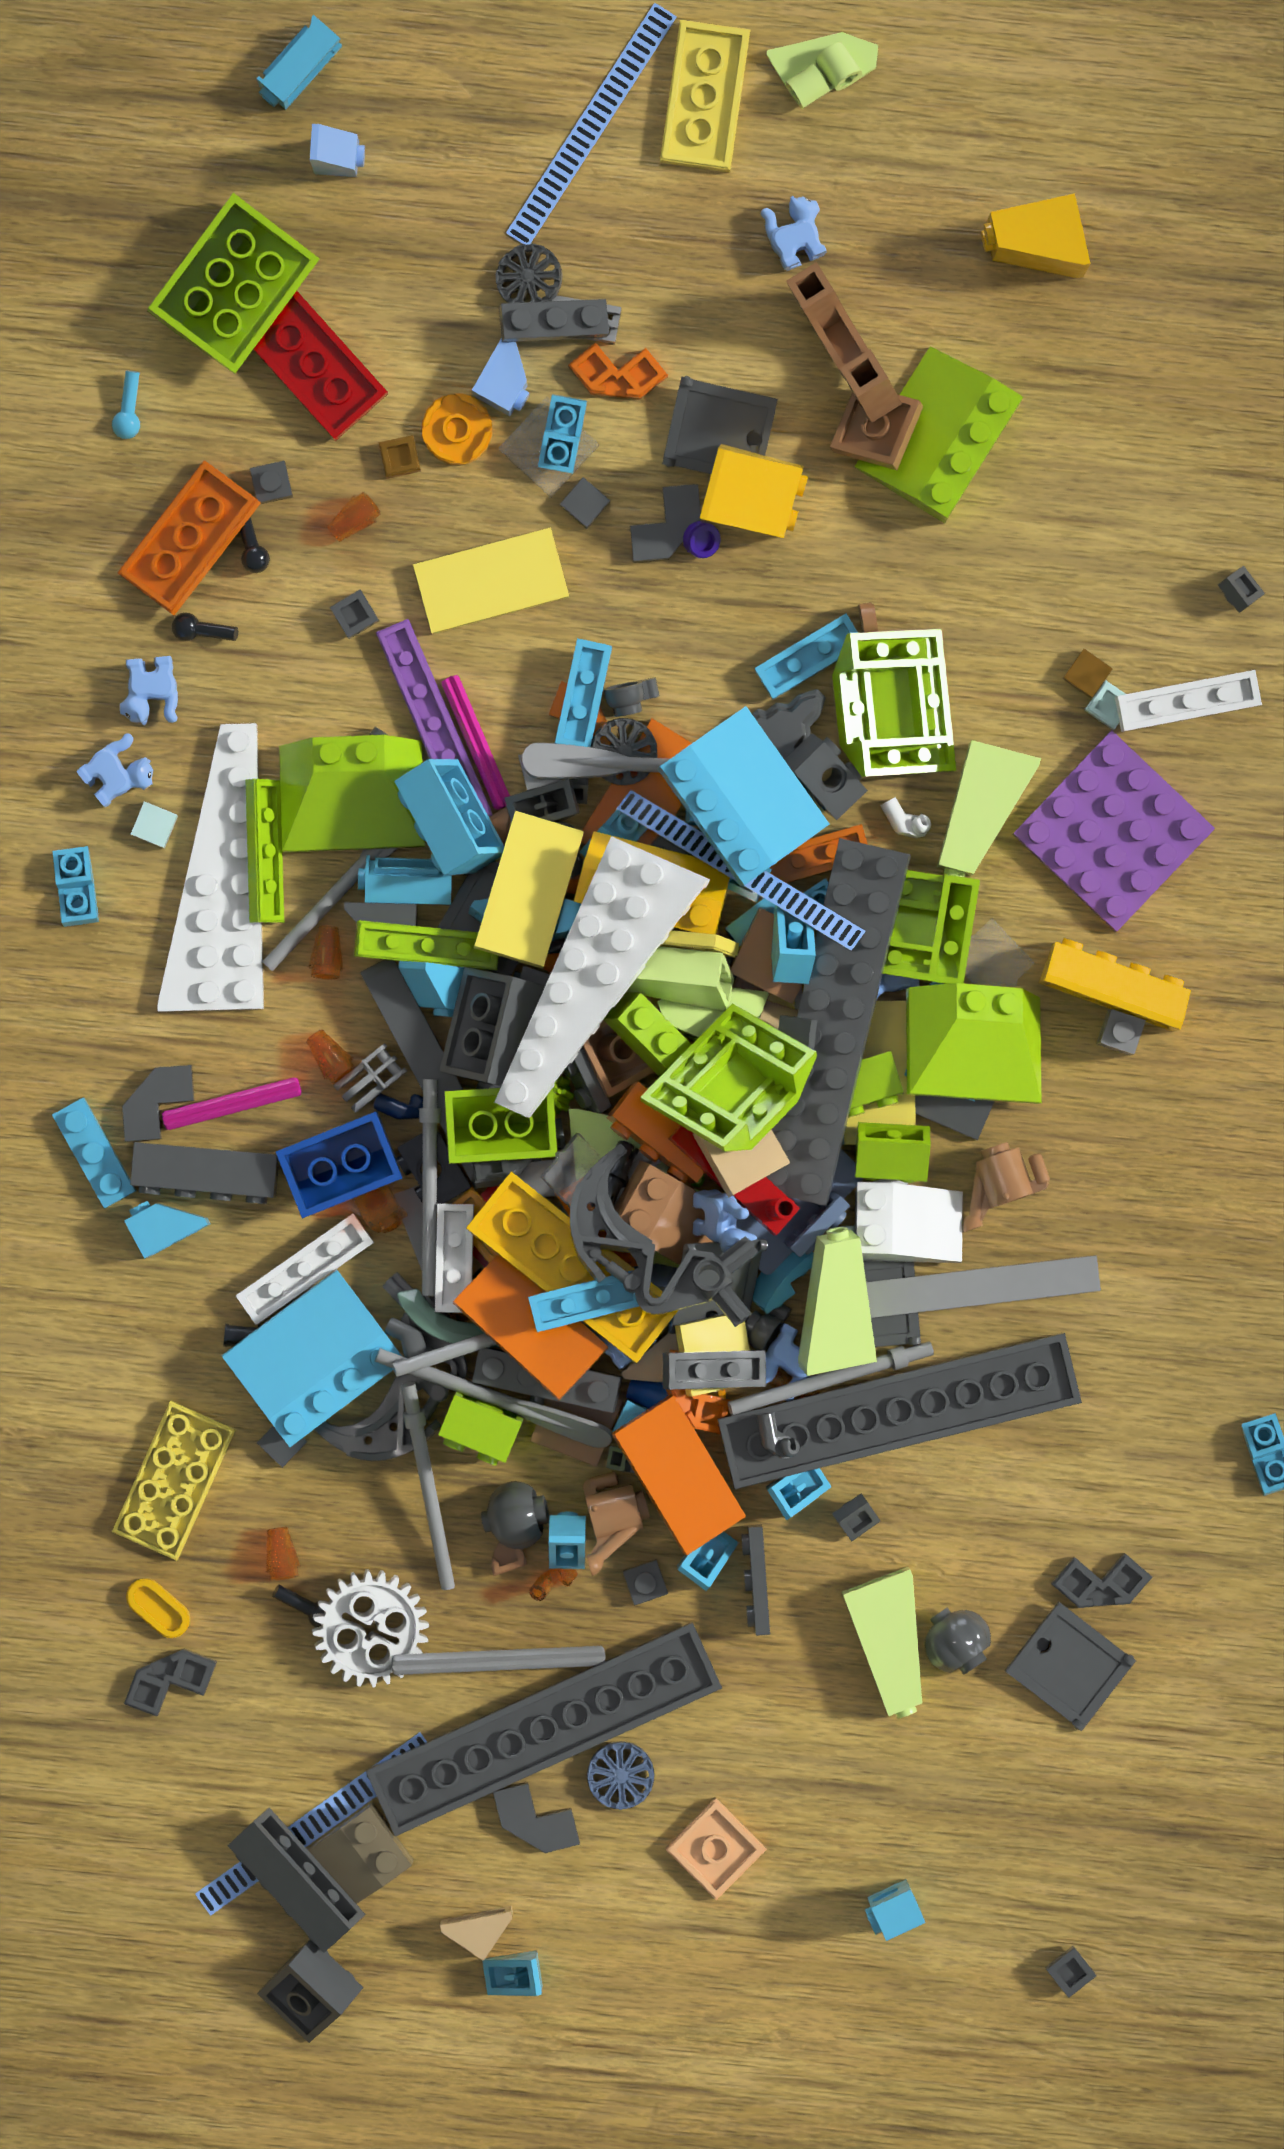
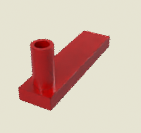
(761, 1199)

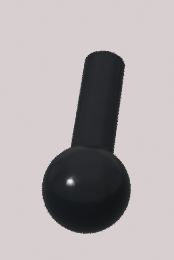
(254, 557)
(187, 627)
(299, 1603)

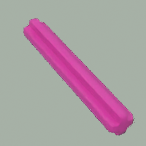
(476, 741)
(231, 1103)

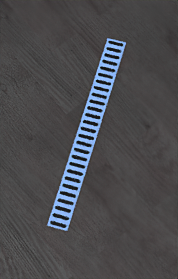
(591, 124)
(764, 884)
(306, 1829)

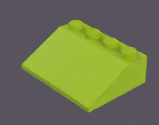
(233, 284)
(953, 434)

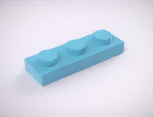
(804, 657)
(583, 693)
(94, 1152)
(580, 1303)

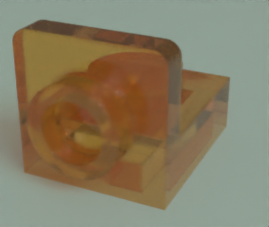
(380, 1209)

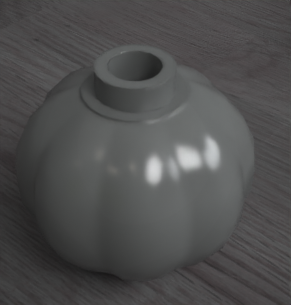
(516, 1515)
(957, 1640)

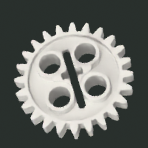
(386, 1599)

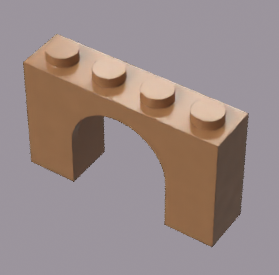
(844, 342)

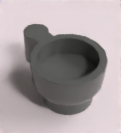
(627, 697)
(765, 1328)

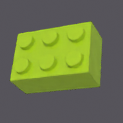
(480, 1428)

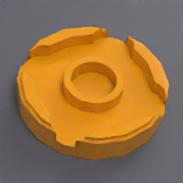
(457, 429)

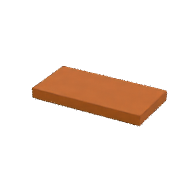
(189, 537)
(651, 788)
(501, 1309)
(678, 1474)

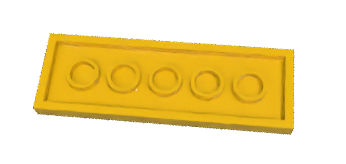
(539, 1244)

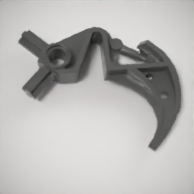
(684, 1287)
(386, 1442)

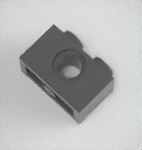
(843, 785)

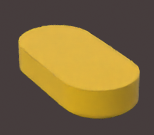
(158, 1608)

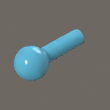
(126, 422)

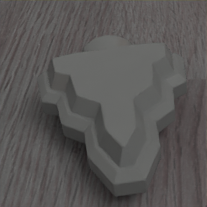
(790, 723)

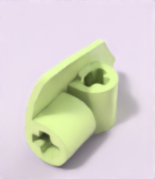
(822, 65)
(695, 1020)

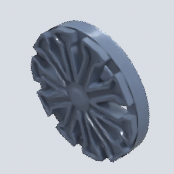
(620, 1775)

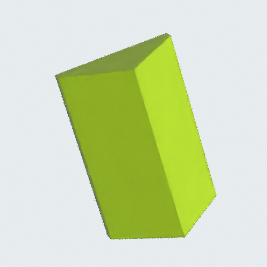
(489, 1132)

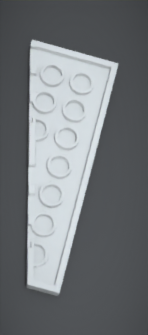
(614, 934)
(213, 946)

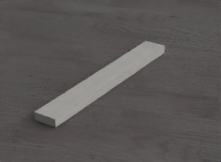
(983, 1286)

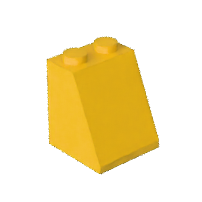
(1039, 236)
(753, 492)

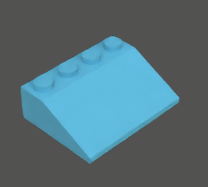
(743, 796)
(311, 1358)

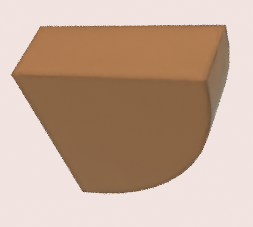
(507, 1559)

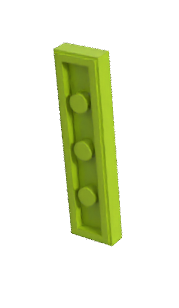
(264, 851)
(421, 945)

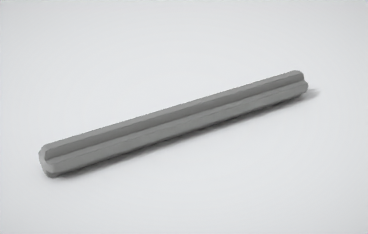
(497, 1660)

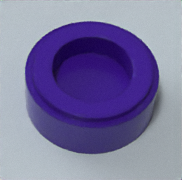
(701, 539)

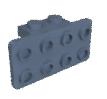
(809, 1221)

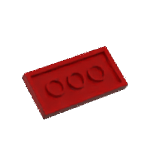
(319, 368)

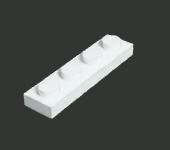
(1188, 700)
(304, 1269)

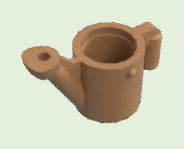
(1003, 1179)
(614, 1515)

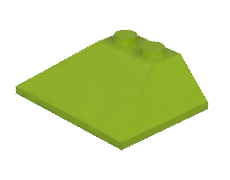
(894, 703)
(345, 793)
(933, 928)
(974, 1042)
(733, 1081)

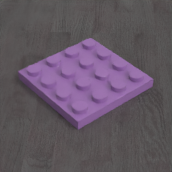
(1113, 831)

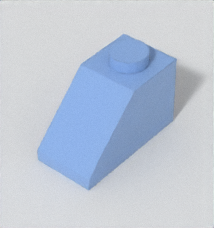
(335, 152)
(503, 380)

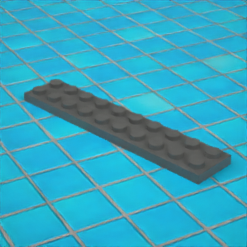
(842, 998)
(904, 1409)
(543, 1729)

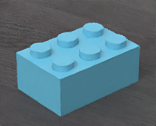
(449, 817)

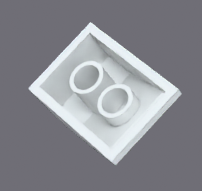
(908, 1223)

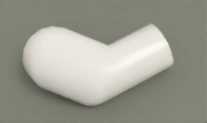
(903, 823)

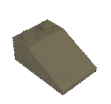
(362, 1853)

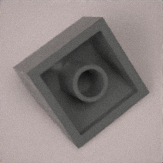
(310, 1991)

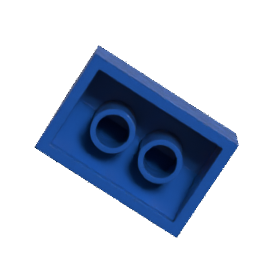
(339, 1164)

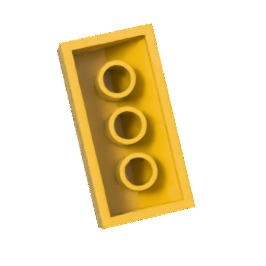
(704, 910)
(1115, 986)

